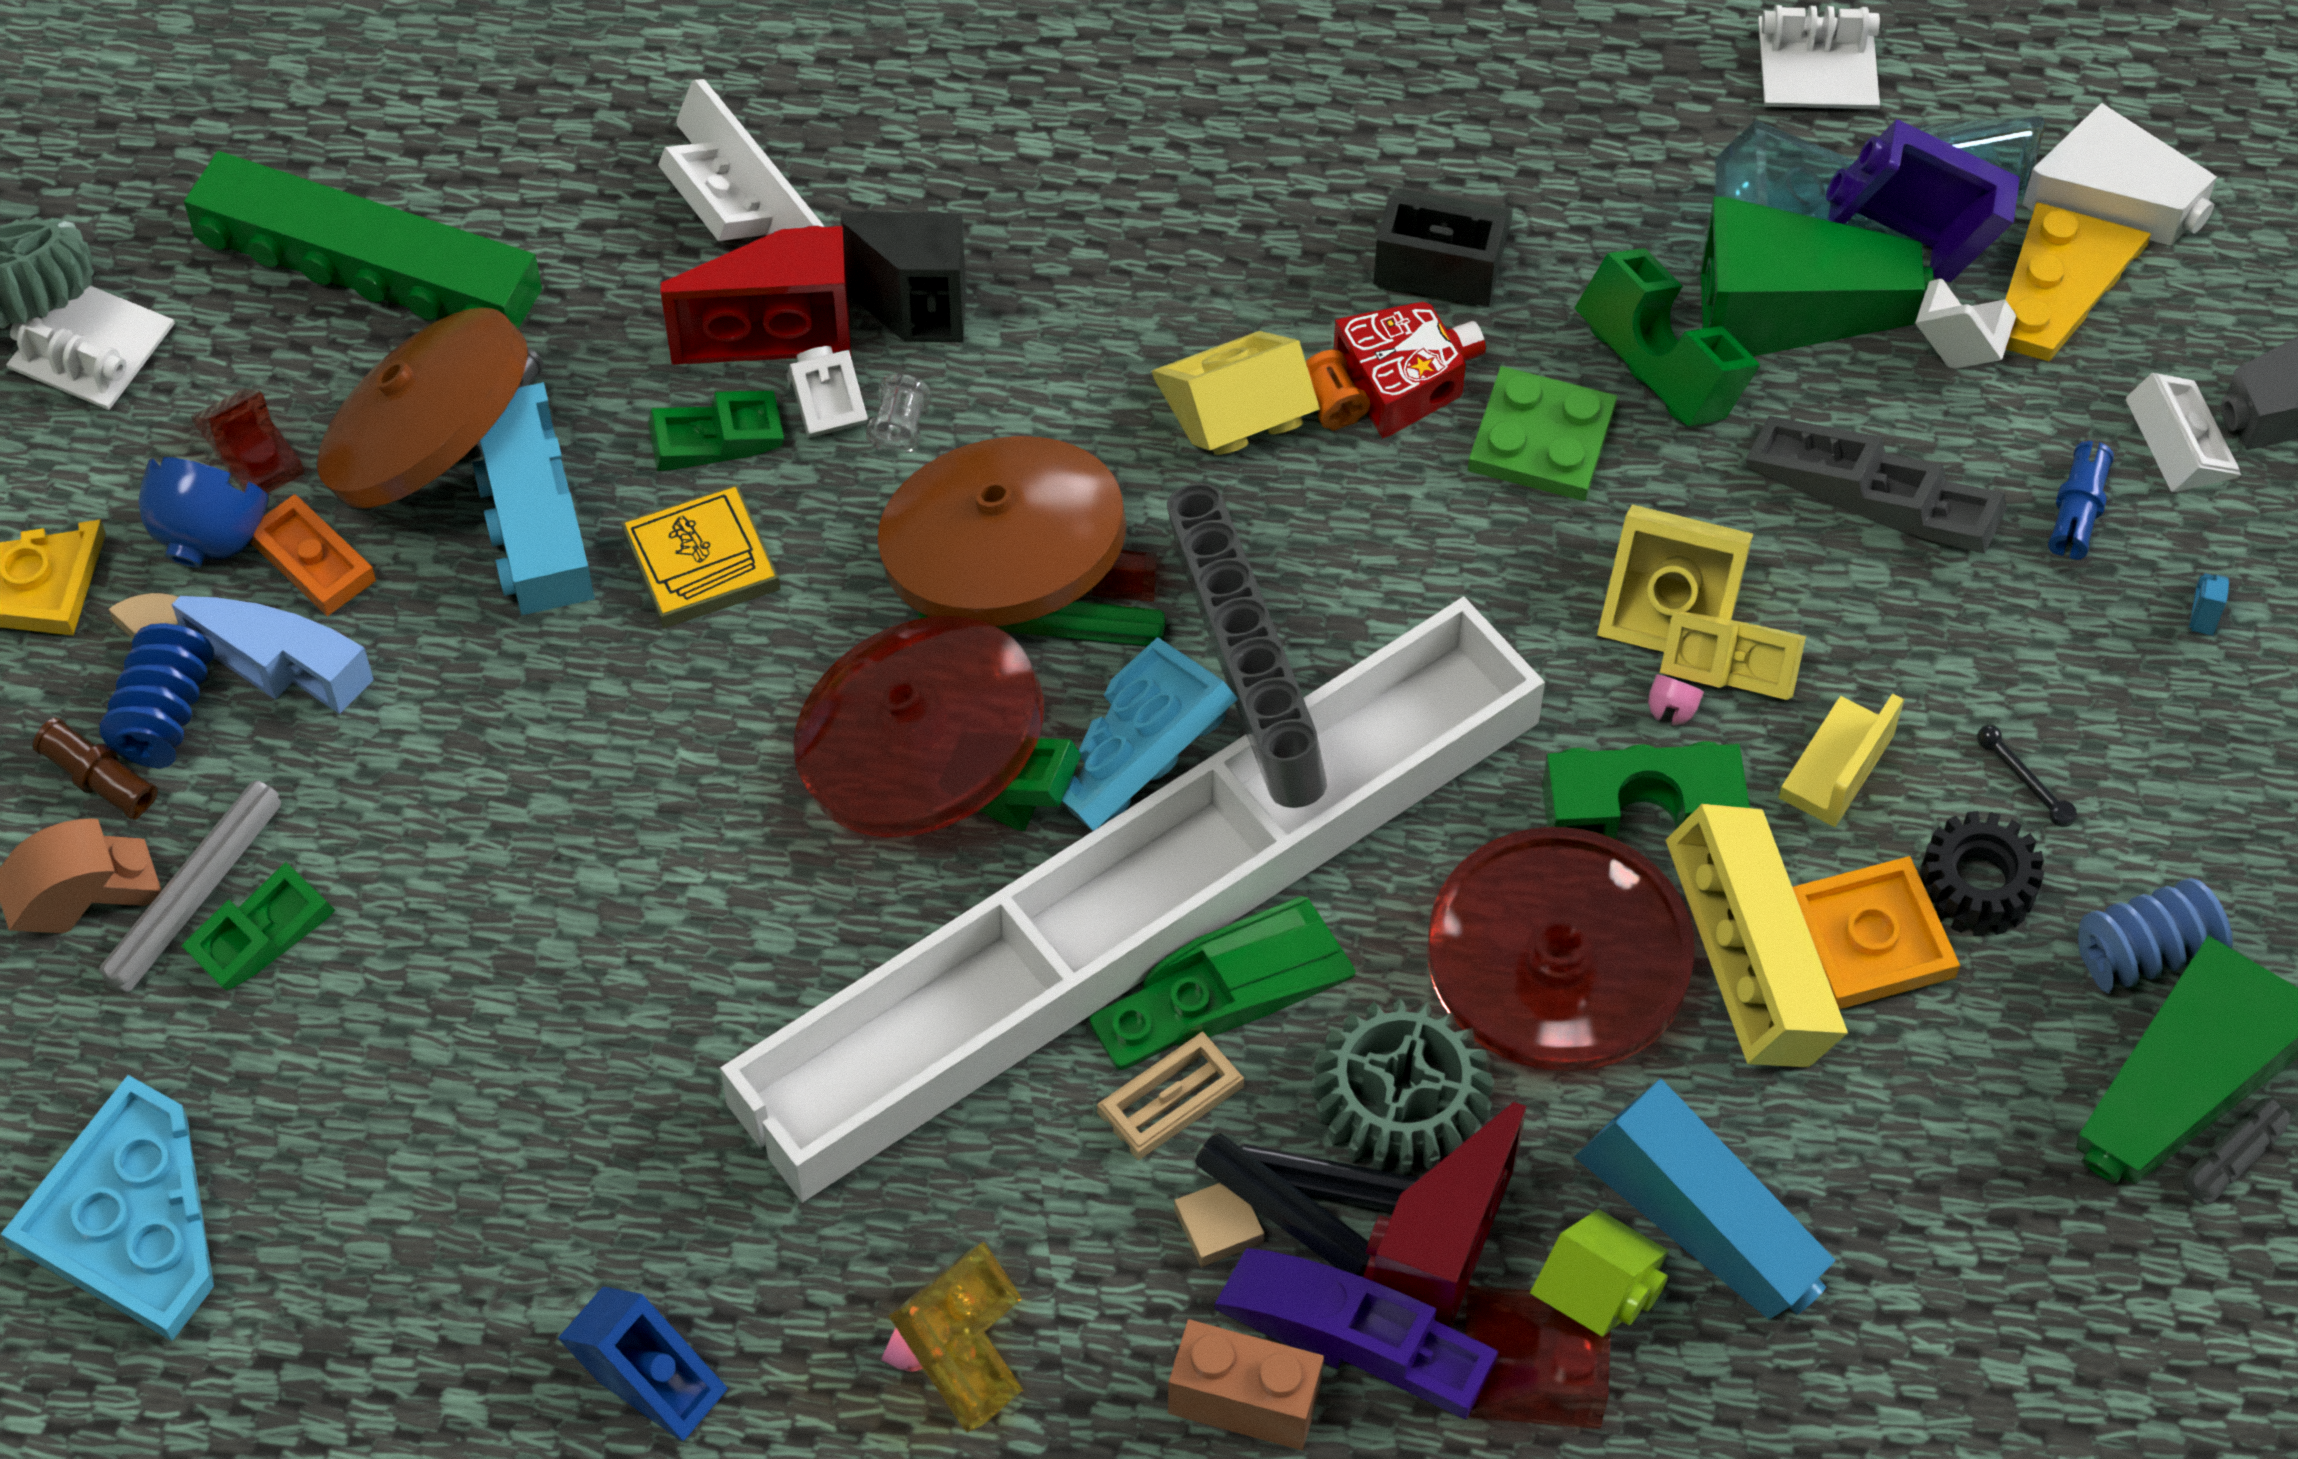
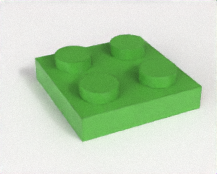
(1542, 433)

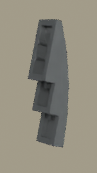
(1888, 489)

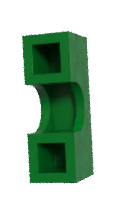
(1630, 311)
(1591, 787)

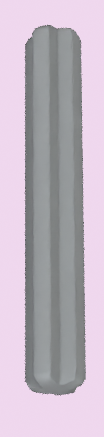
(190, 886)

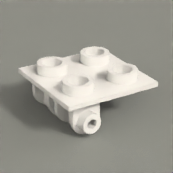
(1819, 58)
(89, 345)

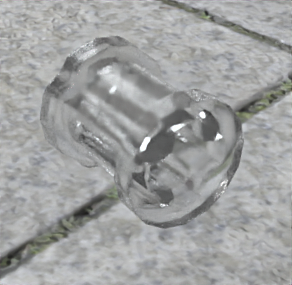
(917, 401)

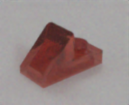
(248, 441)

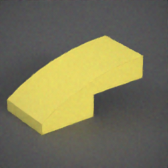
(1732, 654)

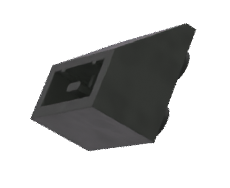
(1441, 246)
(908, 271)

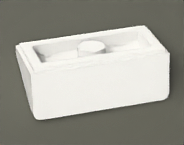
(2181, 432)

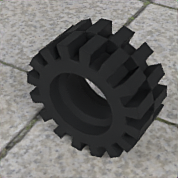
(1991, 843)

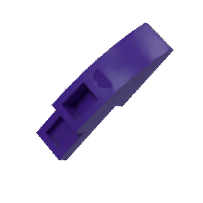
(1359, 1324)

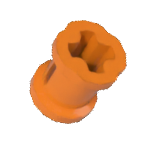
(1336, 390)

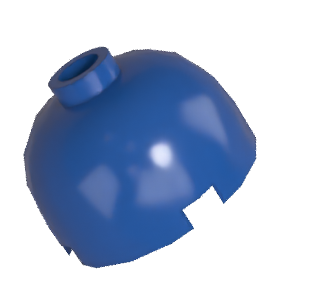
(198, 511)

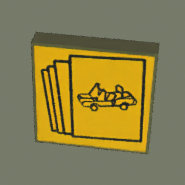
(700, 556)

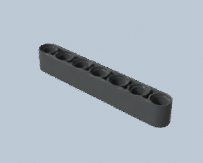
(1247, 646)

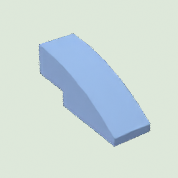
(278, 648)

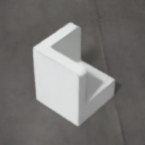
(1964, 332)

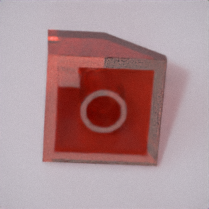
(1545, 1362)

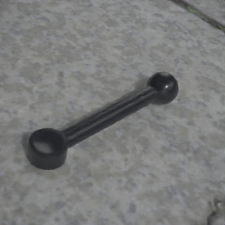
(2061, 812)

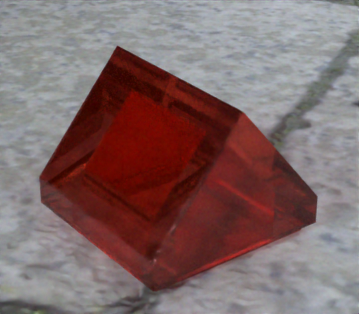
(1131, 577)

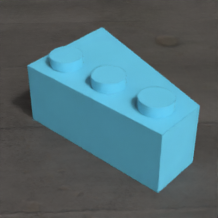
(532, 507)

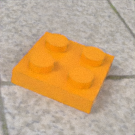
(1876, 932)

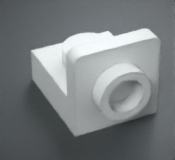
(826, 391)

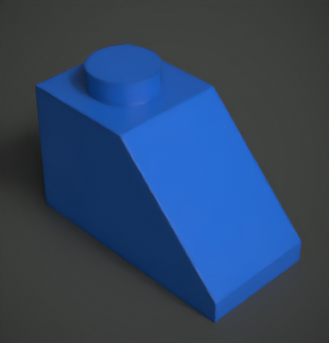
(643, 1360)

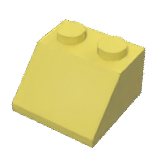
(1239, 391)
(1669, 567)

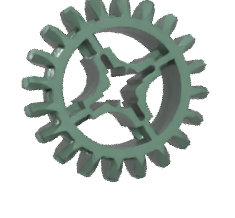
(41, 268)
(1354, 1064)

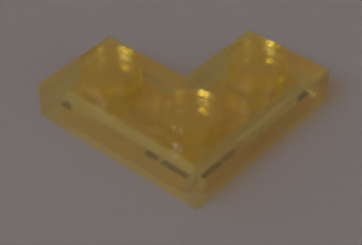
(947, 1335)

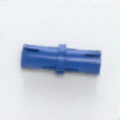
(2081, 500)

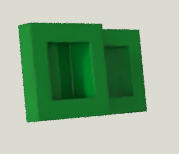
(731, 429)
(248, 938)

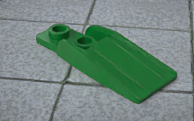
(1225, 982)

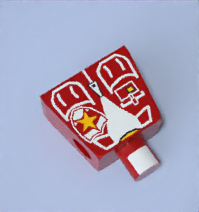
(1406, 361)

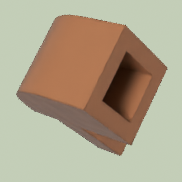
(67, 868)

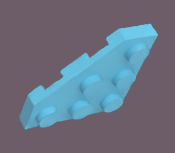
(1154, 714)
(125, 1212)

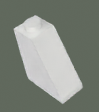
(2123, 177)

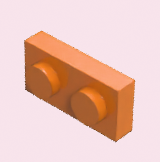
(312, 555)

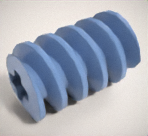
(2151, 932)

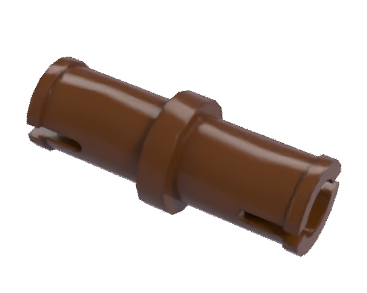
(94, 768)

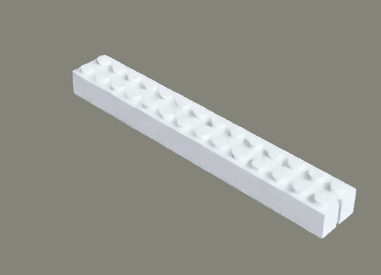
(1120, 903)

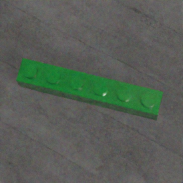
(358, 242)

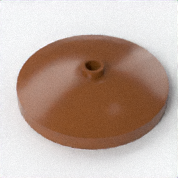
(422, 408)
(1002, 530)

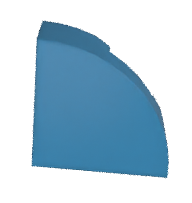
(2208, 603)

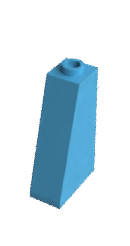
(1707, 1201)

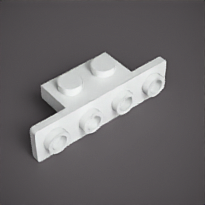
(728, 174)

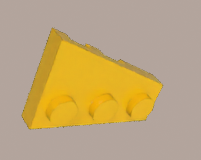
(2063, 273)
(48, 578)

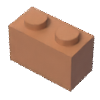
(1245, 1384)

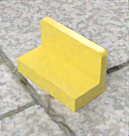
(1840, 758)

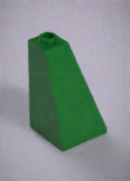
(1803, 279)
(2202, 1055)

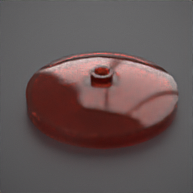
(918, 726)
(1560, 949)

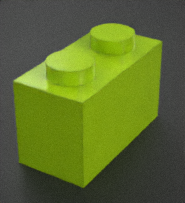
(1602, 1273)

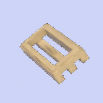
(1127, 1128)

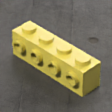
(1755, 936)

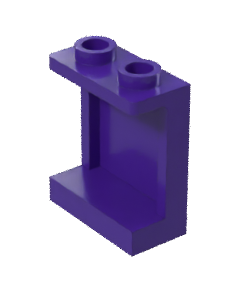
(1927, 194)

